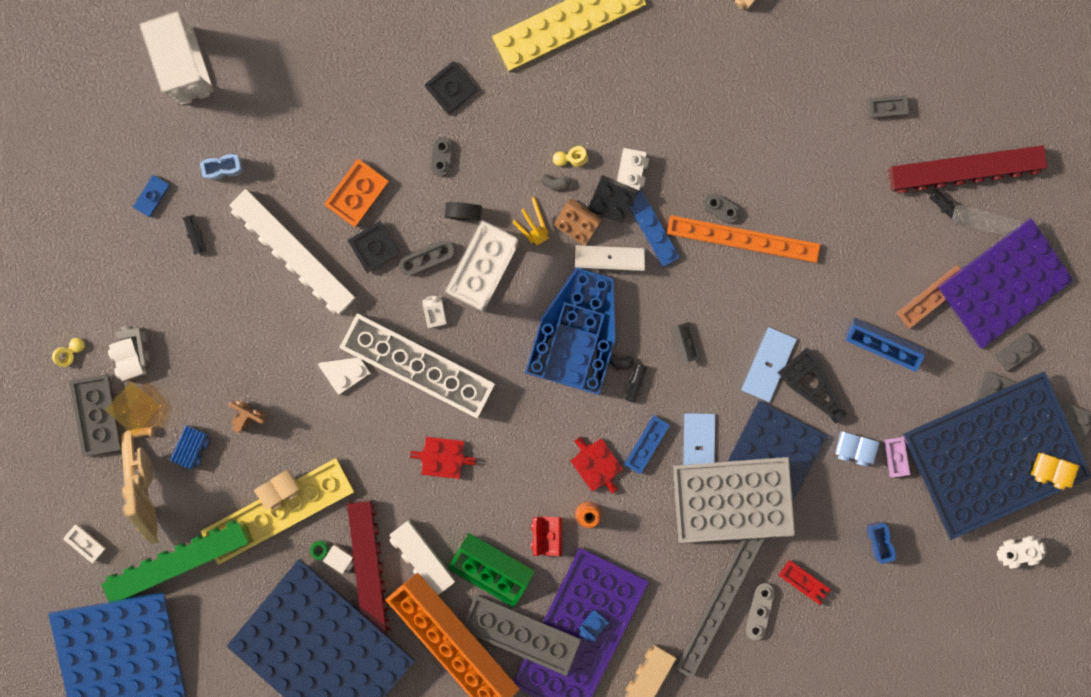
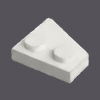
(344, 373)

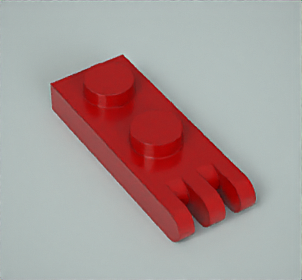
(803, 581)

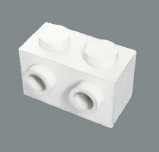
(632, 168)

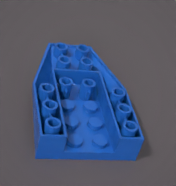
(576, 333)

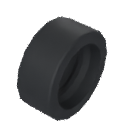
(463, 211)

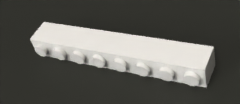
(286, 246)

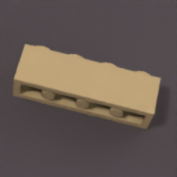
(651, 673)

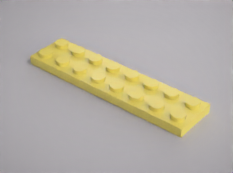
(558, 27)
(317, 491)

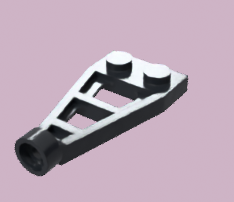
(797, 369)

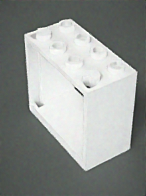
(177, 58)
(482, 266)

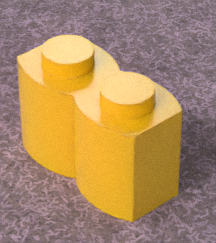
(1054, 470)

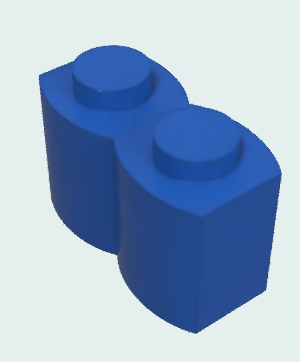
(881, 547)

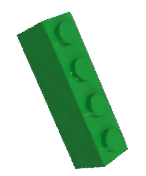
(491, 570)

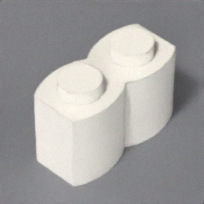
(127, 359)

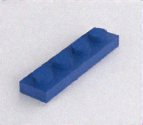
(653, 230)

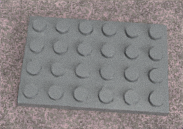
(734, 500)

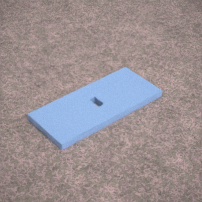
(775, 350)
(699, 431)

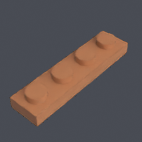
(925, 302)

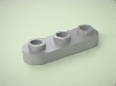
(758, 602)

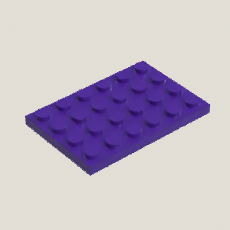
(1005, 283)

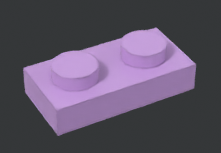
(896, 457)

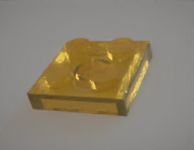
(132, 408)

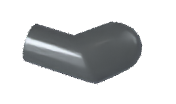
(555, 184)

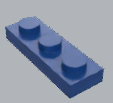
(646, 444)

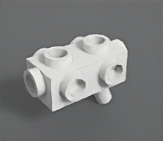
(1028, 550)

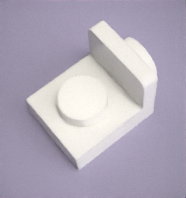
(434, 311)

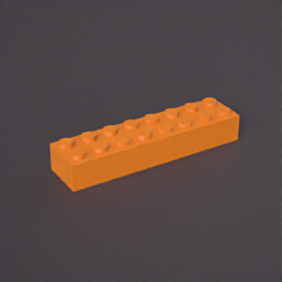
(450, 640)

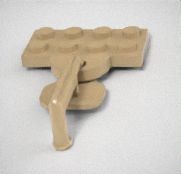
(138, 503)

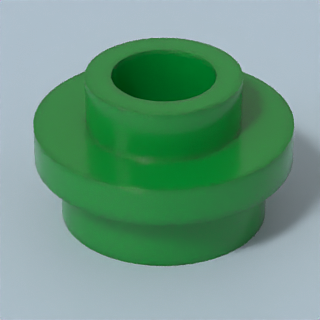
(313, 550)

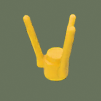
(538, 235)

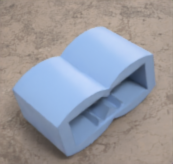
(217, 168)
(857, 448)

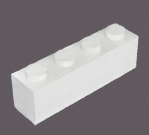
(422, 557)

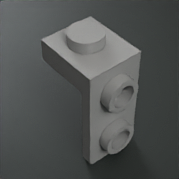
(142, 338)

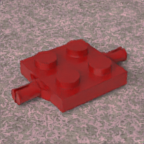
(442, 457)
(596, 464)

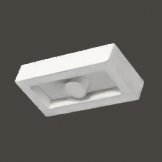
(84, 543)

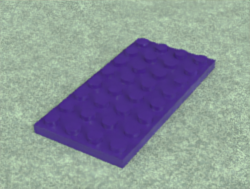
(586, 586)

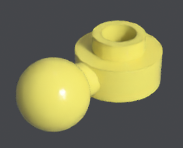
(561, 158)
(75, 346)

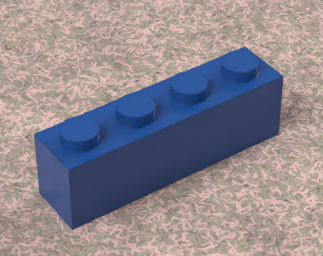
(885, 344)

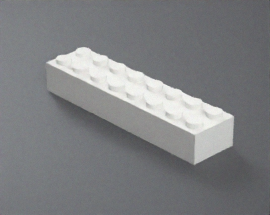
(417, 365)

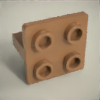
(577, 221)
(243, 420)

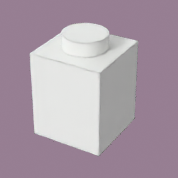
(339, 559)

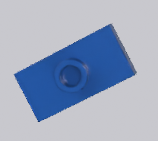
(151, 196)

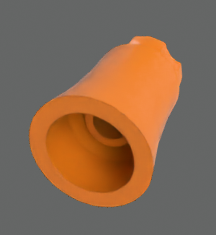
(588, 507)

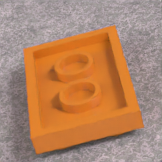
(356, 193)

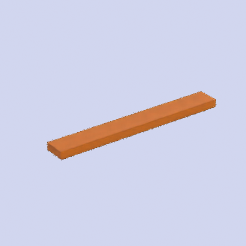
(743, 239)

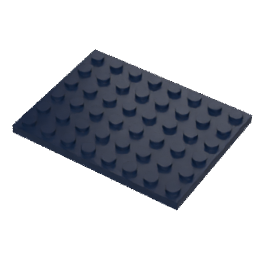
(984, 454)
(317, 642)

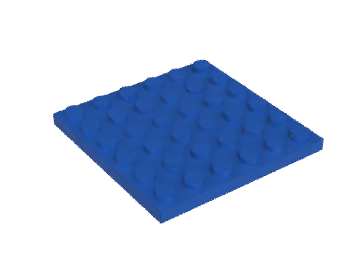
(118, 649)

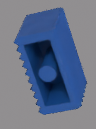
(190, 447)

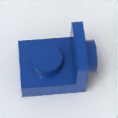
(592, 626)

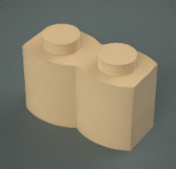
(278, 489)

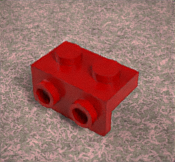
(547, 536)

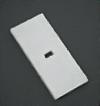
(597, 257)

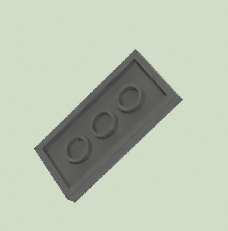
(96, 428)

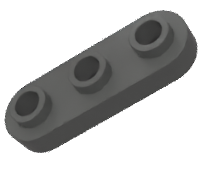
(417, 258)

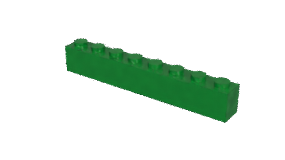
(176, 562)

